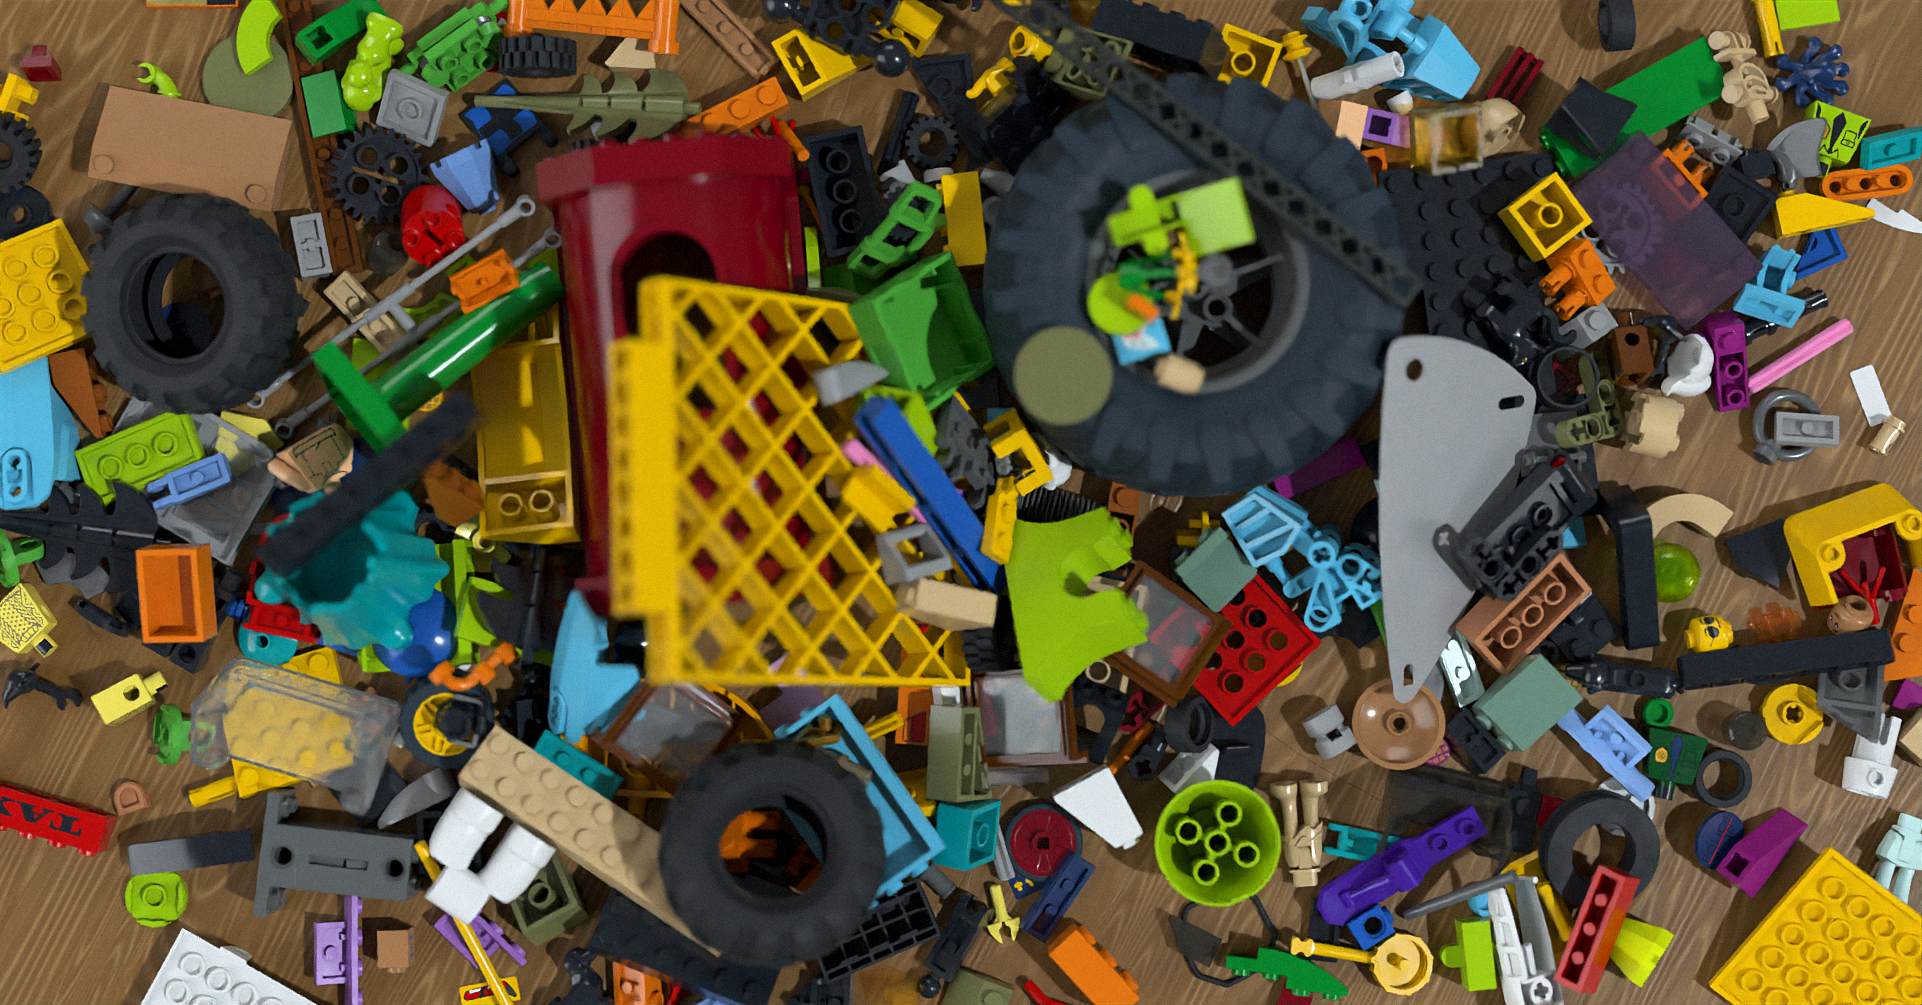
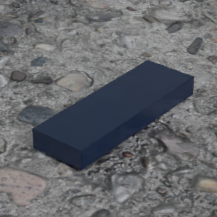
(1057, 896)

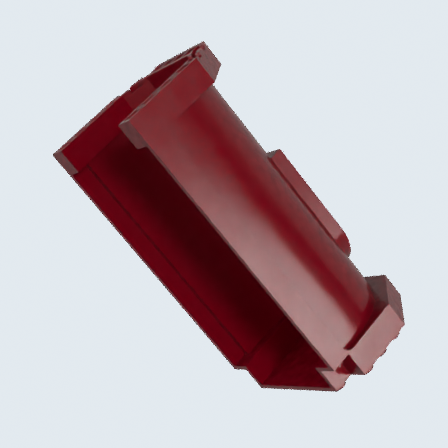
(745, 209)

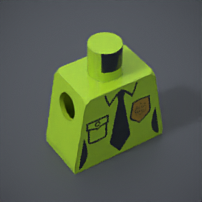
(1841, 135)

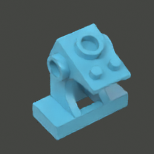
(1767, 292)

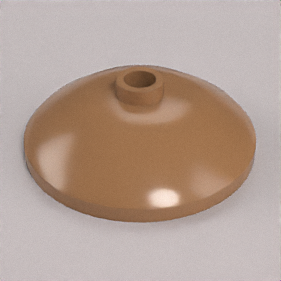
(1382, 741)

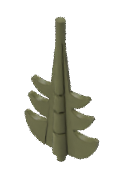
(655, 110)

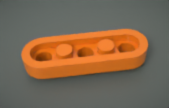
(1878, 183)

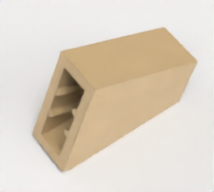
(945, 604)

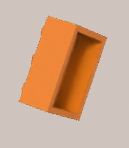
(176, 592)
(1093, 968)

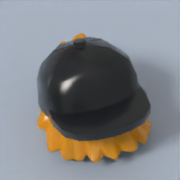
(632, 643)

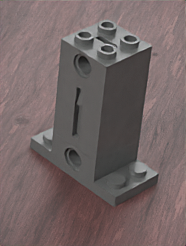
(331, 858)

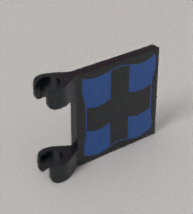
(506, 127)

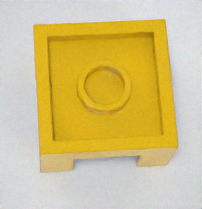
(1019, 439)

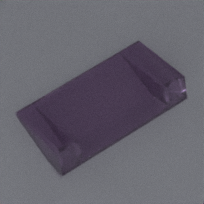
(1664, 230)

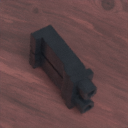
(193, 655)

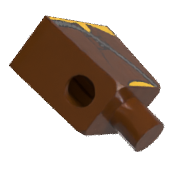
(1628, 352)

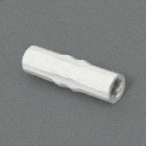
(1358, 76)

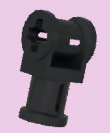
(1151, 750)

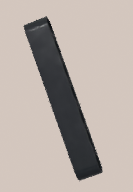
(1786, 659)

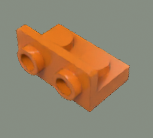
(635, 987)

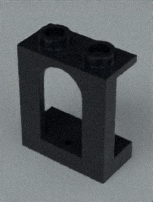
(1112, 704)

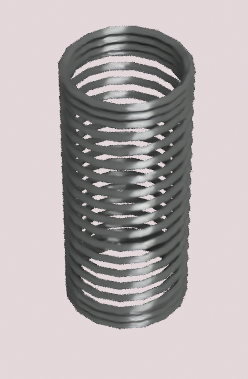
(1057, 502)

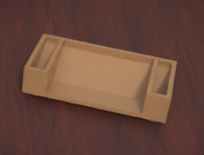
(191, 148)

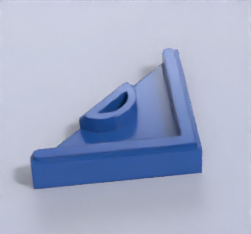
(1820, 251)

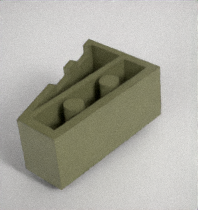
(955, 754)

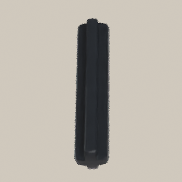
(898, 132)

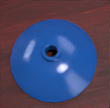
(432, 638)

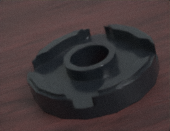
(35, 202)

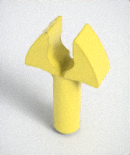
(1001, 914)

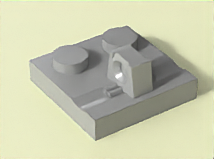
(412, 107)

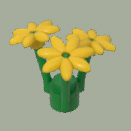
(1135, 275)

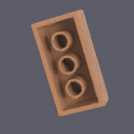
(1511, 629)

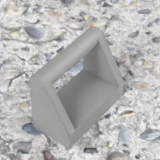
(895, 568)

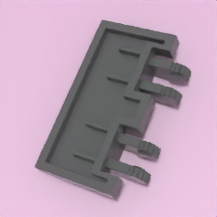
(966, 451)

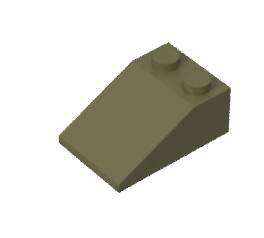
(550, 903)

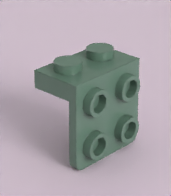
(1214, 569)

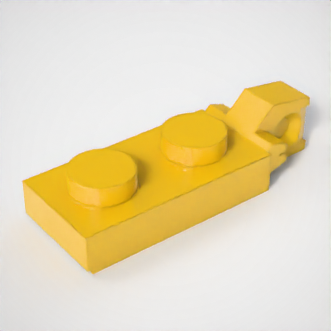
(1000, 521)

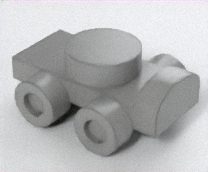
(1006, 465)

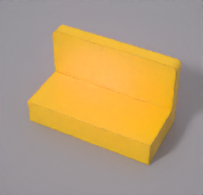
(875, 496)

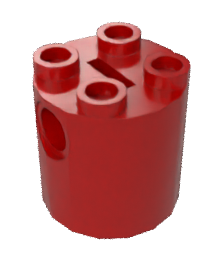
(431, 224)

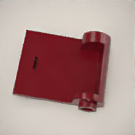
(1862, 562)

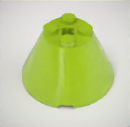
(1225, 869)

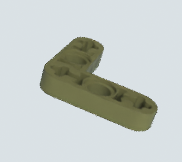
(1605, 415)

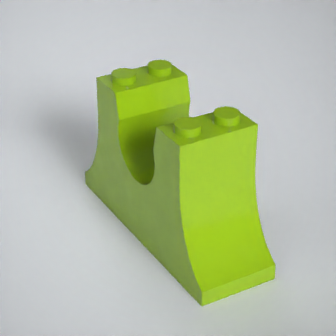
(1046, 582)

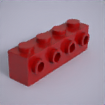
(1596, 929)

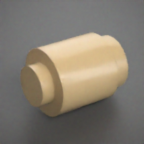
(1179, 374)

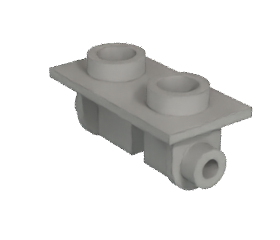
(1720, 148)

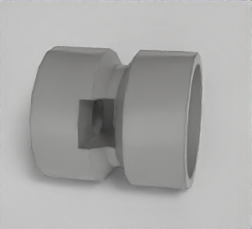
(1322, 723)

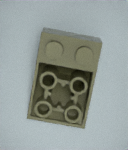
(1071, 79)

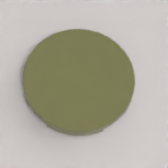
(261, 93)
(1063, 375)

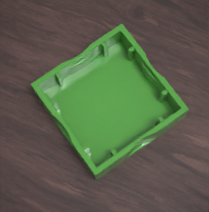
(924, 330)

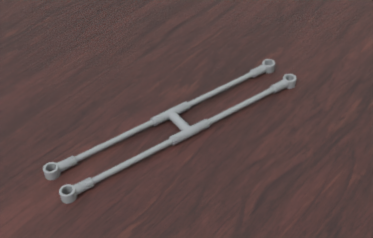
(391, 304)

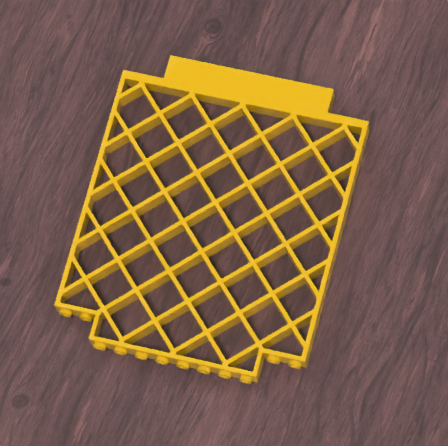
(652, 487)

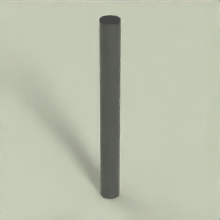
(1460, 895)

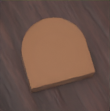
(131, 797)

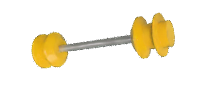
(1295, 52)

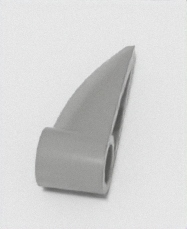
(845, 379)
(419, 795)

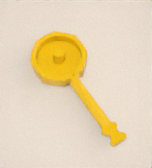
(1398, 962)

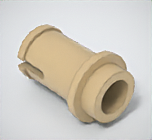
(1887, 435)

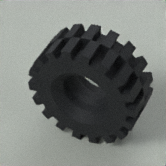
(537, 57)
(24, 149)
(993, 646)

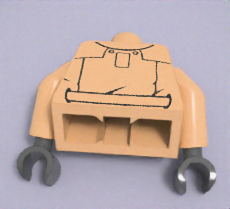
(314, 460)

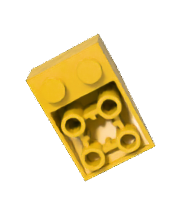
(814, 64)

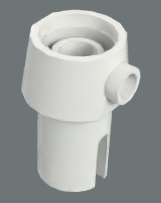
(1870, 766)

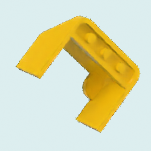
(1818, 534)

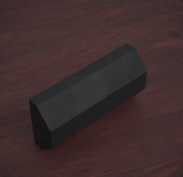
(888, 929)

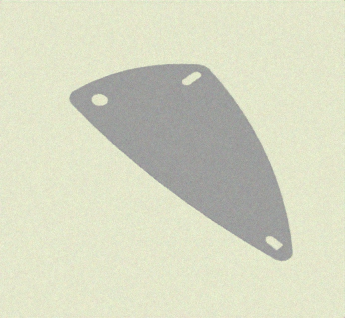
(1442, 472)

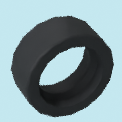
(1616, 24)
(1201, 726)
(1744, 779)

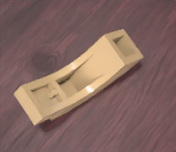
(1695, 510)

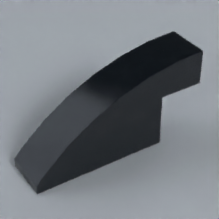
(191, 852)

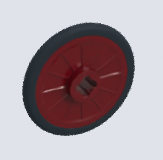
(1041, 821)

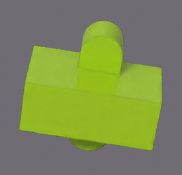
(1145, 221)
(1472, 953)

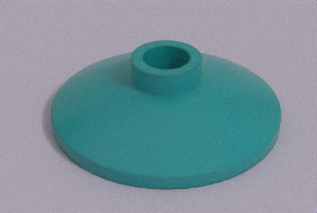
(277, 651)

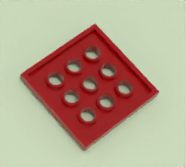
(1277, 664)

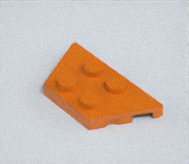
(1907, 632)

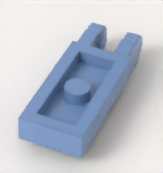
(192, 481)

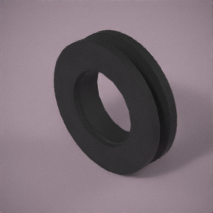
(1581, 813)

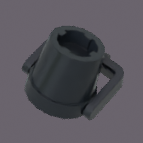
(458, 717)

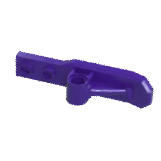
(1397, 868)

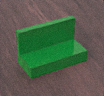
(326, 105)

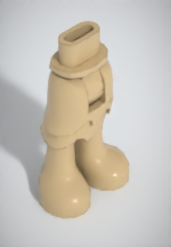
(1303, 844)

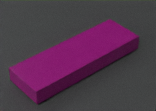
(1332, 463)

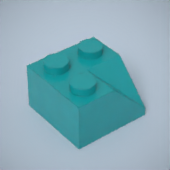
(968, 832)

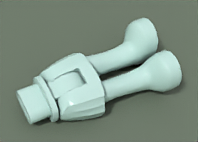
(1902, 849)

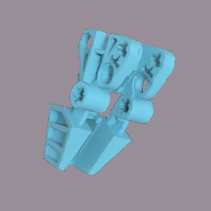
(1435, 60)
(1271, 523)

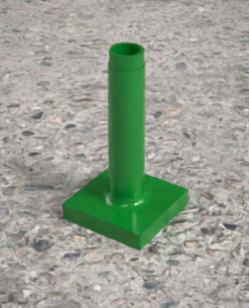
(385, 402)

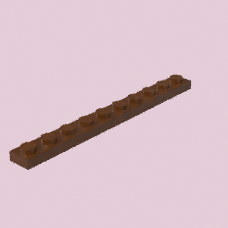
(338, 225)

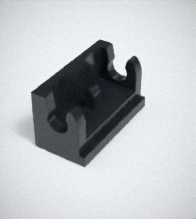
(1037, 86)
(1472, 742)

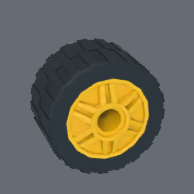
(420, 727)

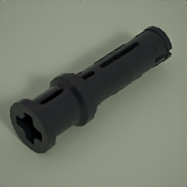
(1757, 327)

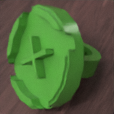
(17, 554)
(171, 734)

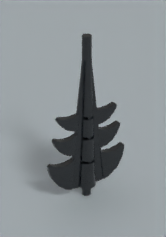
(93, 531)
(531, 617)

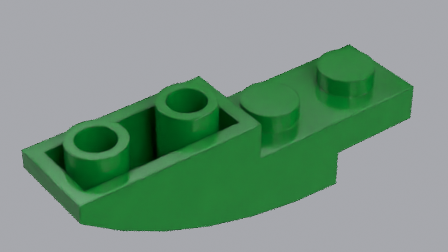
(1301, 973)

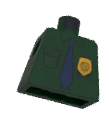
(1672, 759)

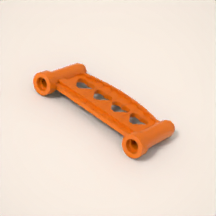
(654, 23)

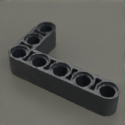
(1635, 565)

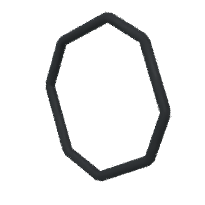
(1197, 974)

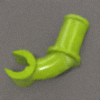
(160, 79)

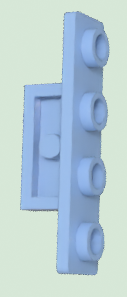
(1613, 746)

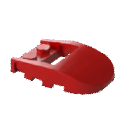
(277, 618)

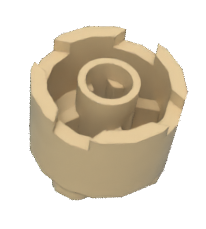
(1652, 425)

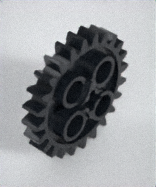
(386, 149)

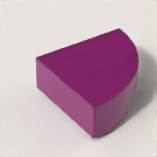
(1907, 695)

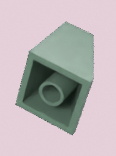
(1525, 703)

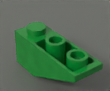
(335, 30)

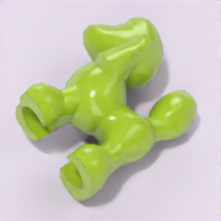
(368, 72)

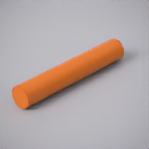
(796, 145)
(1130, 747)

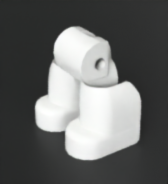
(504, 876)

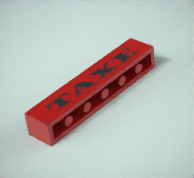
(55, 820)

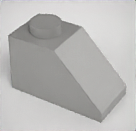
(1590, 326)

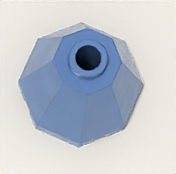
(470, 177)

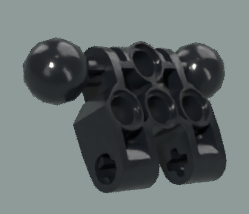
(888, 57)

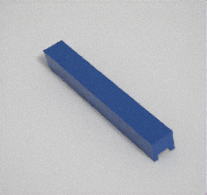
(930, 487)

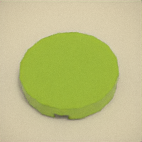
(1108, 307)
(156, 898)

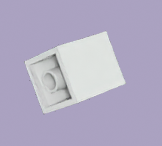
(1100, 806)

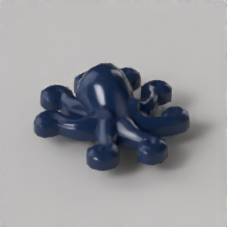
(1813, 74)

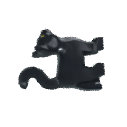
(1521, 312)

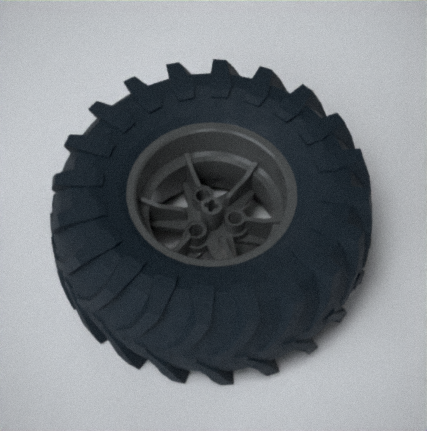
(1324, 324)

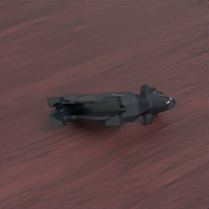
(1624, 678)
(586, 982)

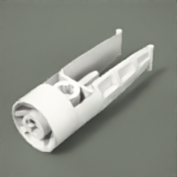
(1528, 967)

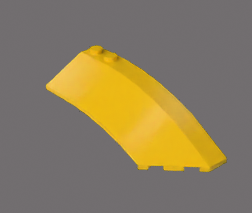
(529, 441)

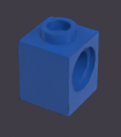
(1368, 939)

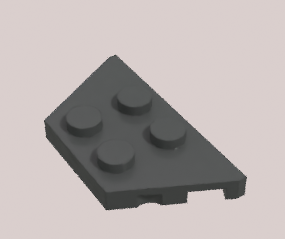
(1853, 699)

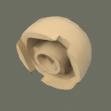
(1498, 120)

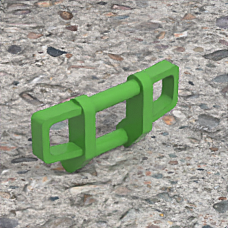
(903, 255)

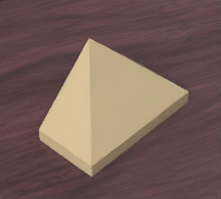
(631, 56)

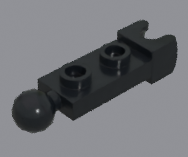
(954, 944)

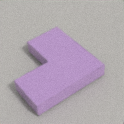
(791, 703)

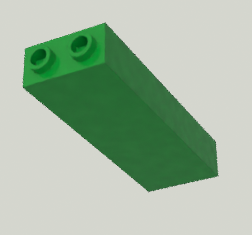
(1663, 96)

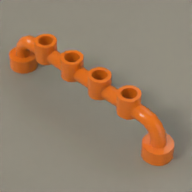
(484, 671)

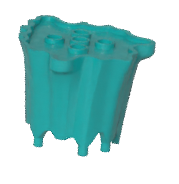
(364, 580)

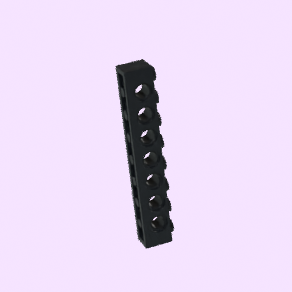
(371, 485)

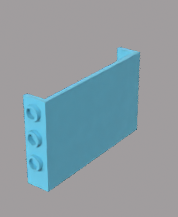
(907, 831)

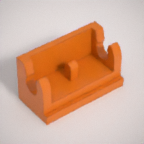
(484, 280)

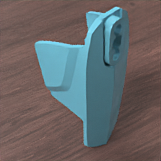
(39, 433)
(583, 687)

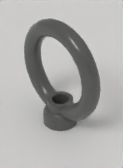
(1766, 450)

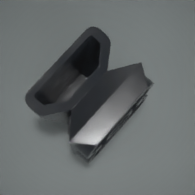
(1590, 118)

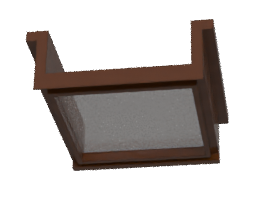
(1179, 636)
(1021, 724)
(670, 731)

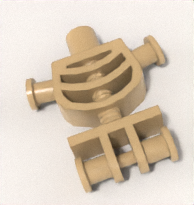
(1746, 82)

